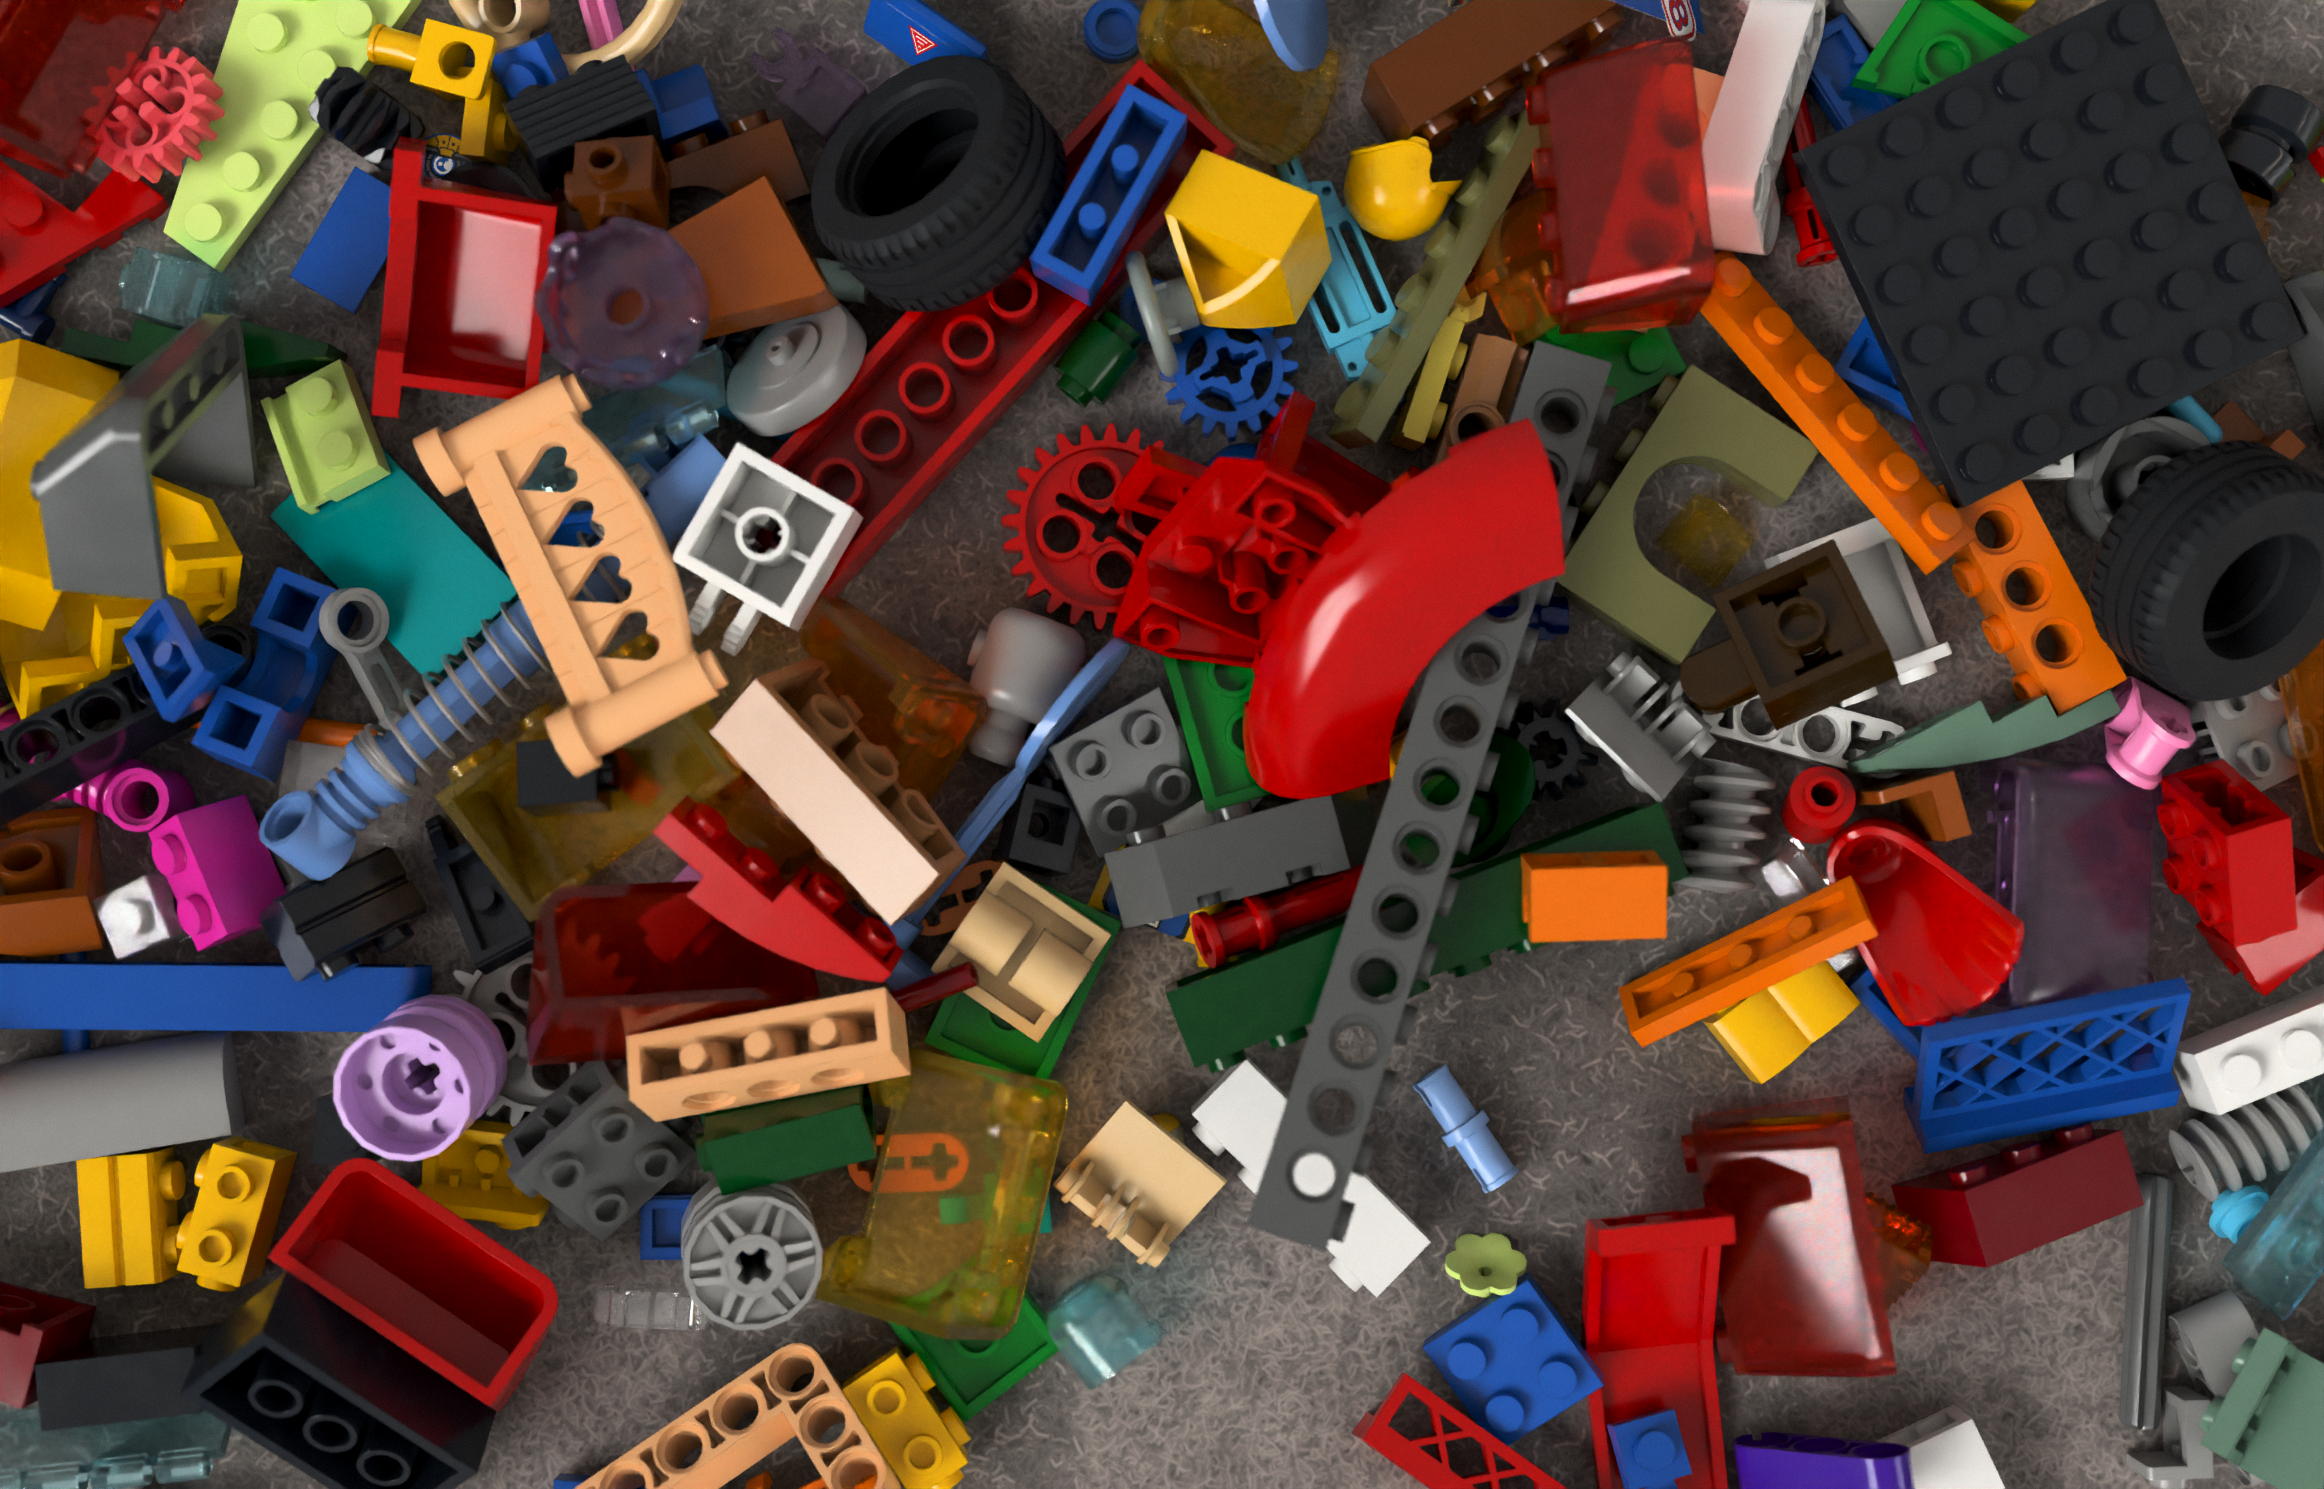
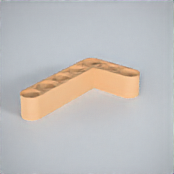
(779, 1418)

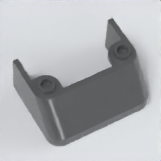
(172, 412)

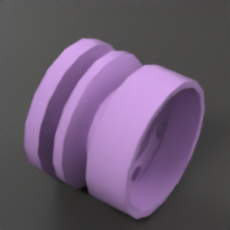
(395, 1097)

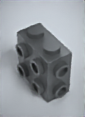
(596, 1151)

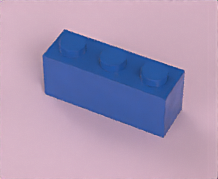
(1109, 195)

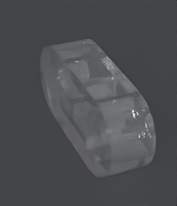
(647, 1307)

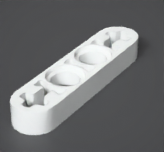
(1790, 739)

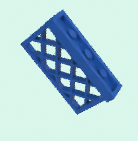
(2068, 1087)

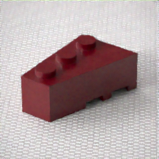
(2023, 1195)

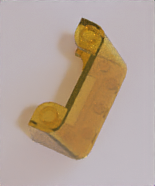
(951, 1199)

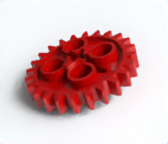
(1072, 575)

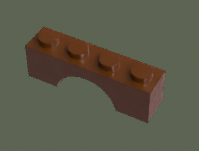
(727, 165)

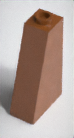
(751, 263)

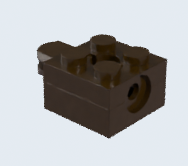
(1775, 622)

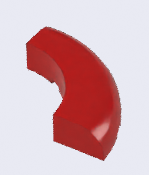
(1388, 602)

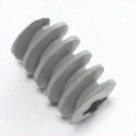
(1725, 827)
(2243, 1138)

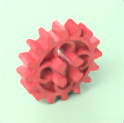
(184, 90)

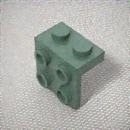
(2271, 1414)

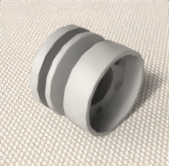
(723, 1226)

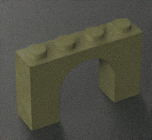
(1694, 425)

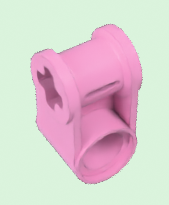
(2145, 732)

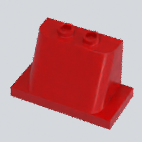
(459, 287)

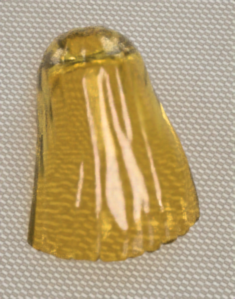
(1235, 77)

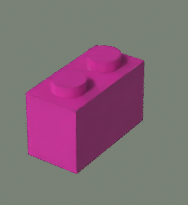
(217, 870)

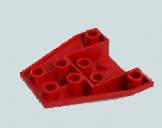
(1225, 562)

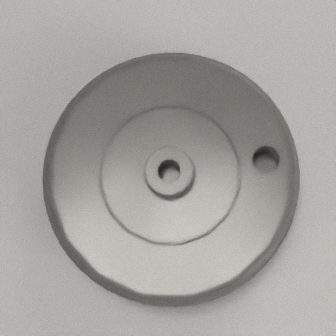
(795, 371)

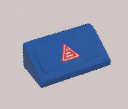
(918, 31)

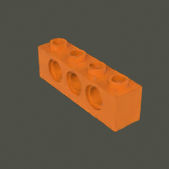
(2053, 602)

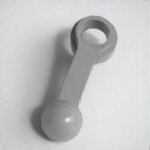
(363, 650)

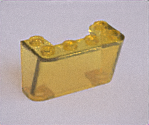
(552, 852)

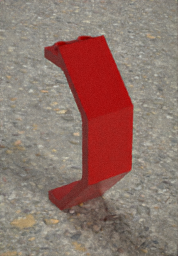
(1652, 1331)

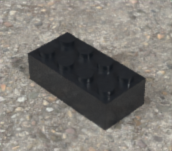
(336, 1395)

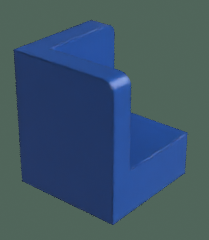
(684, 105)

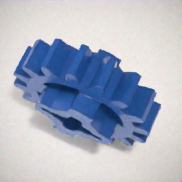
(1202, 384)

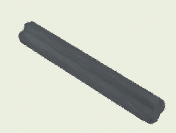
(2146, 1304)

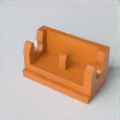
(1594, 896)

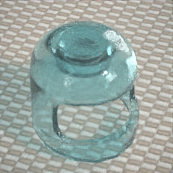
(1100, 1327)

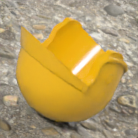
(1392, 189)

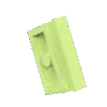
(325, 437)

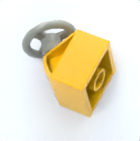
(1246, 255)

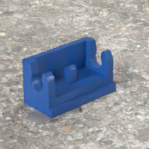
(349, 243)

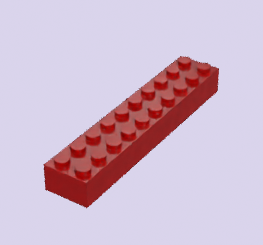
(956, 371)

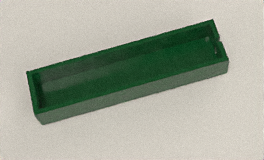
(1279, 988)

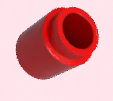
(1806, 818)

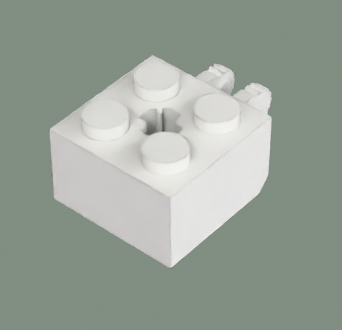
(723, 546)

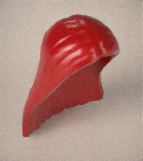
(1939, 935)

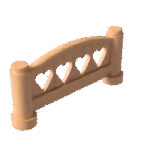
(607, 696)

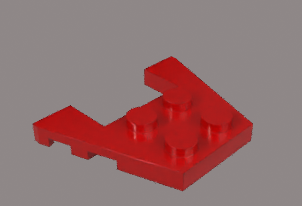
(44, 235)

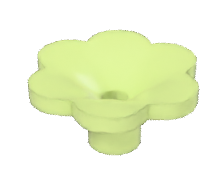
(1485, 1264)

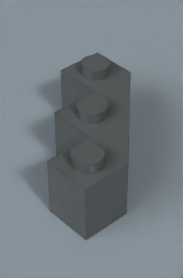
(1239, 855)

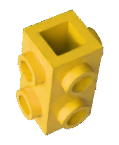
(234, 1212)
(907, 1423)

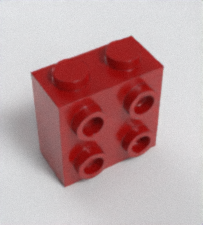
(2228, 852)

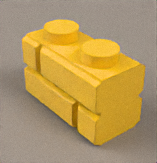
(130, 1217)

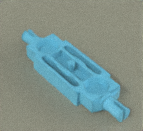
(1341, 285)

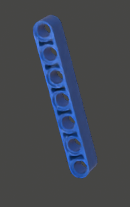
(201, 996)

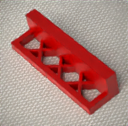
(1422, 1466)

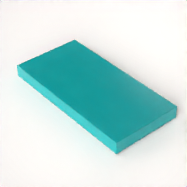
(412, 557)

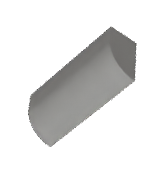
(118, 1099)

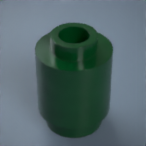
(1098, 359)

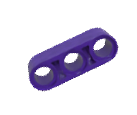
(1820, 1463)

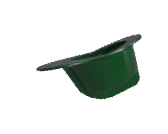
(1498, 808)

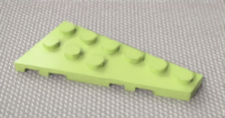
(268, 79)

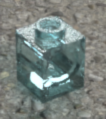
(170, 289)

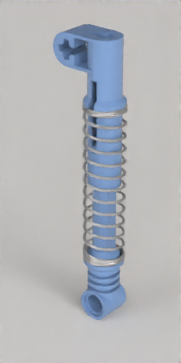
(318, 828)

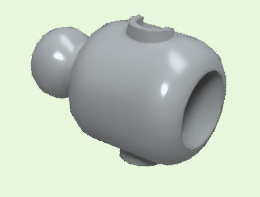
(1021, 672)

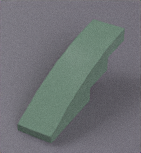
(1971, 735)

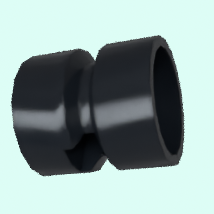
(2267, 137)

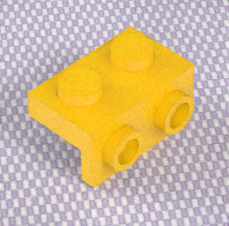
(474, 1181)

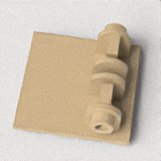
(1138, 1183)

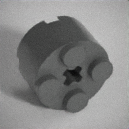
(2111, 468)

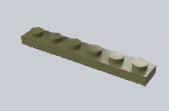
(1431, 292)

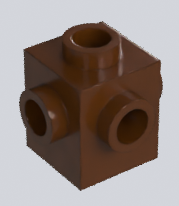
(619, 180)

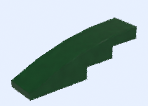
(267, 350)

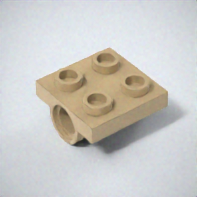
(1025, 950)

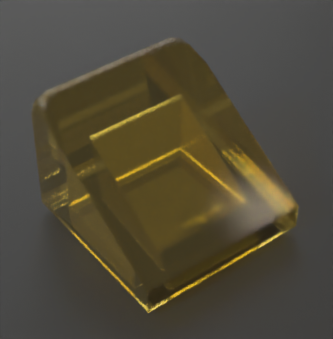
(1705, 539)

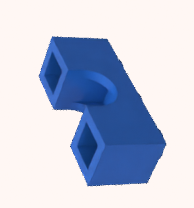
(269, 707)

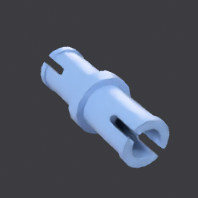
(1465, 1128)

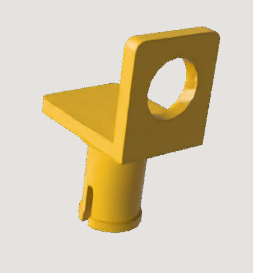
(435, 56)

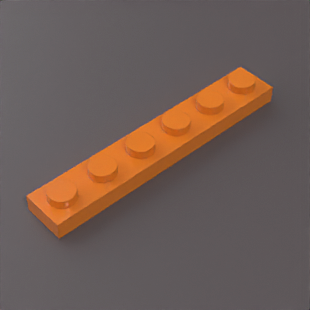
(1833, 417)

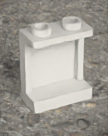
(1890, 596)

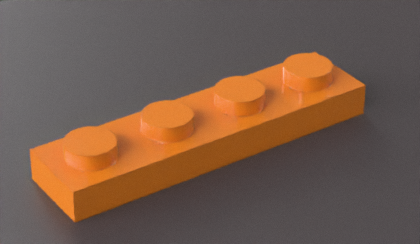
(1747, 961)

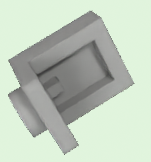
(2182, 1454)

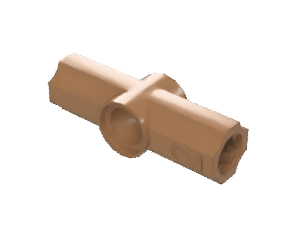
(1483, 389)

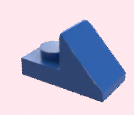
(177, 660)

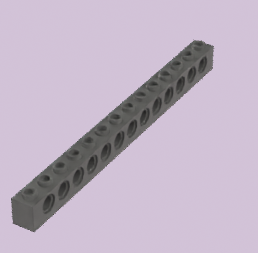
(1553, 383)

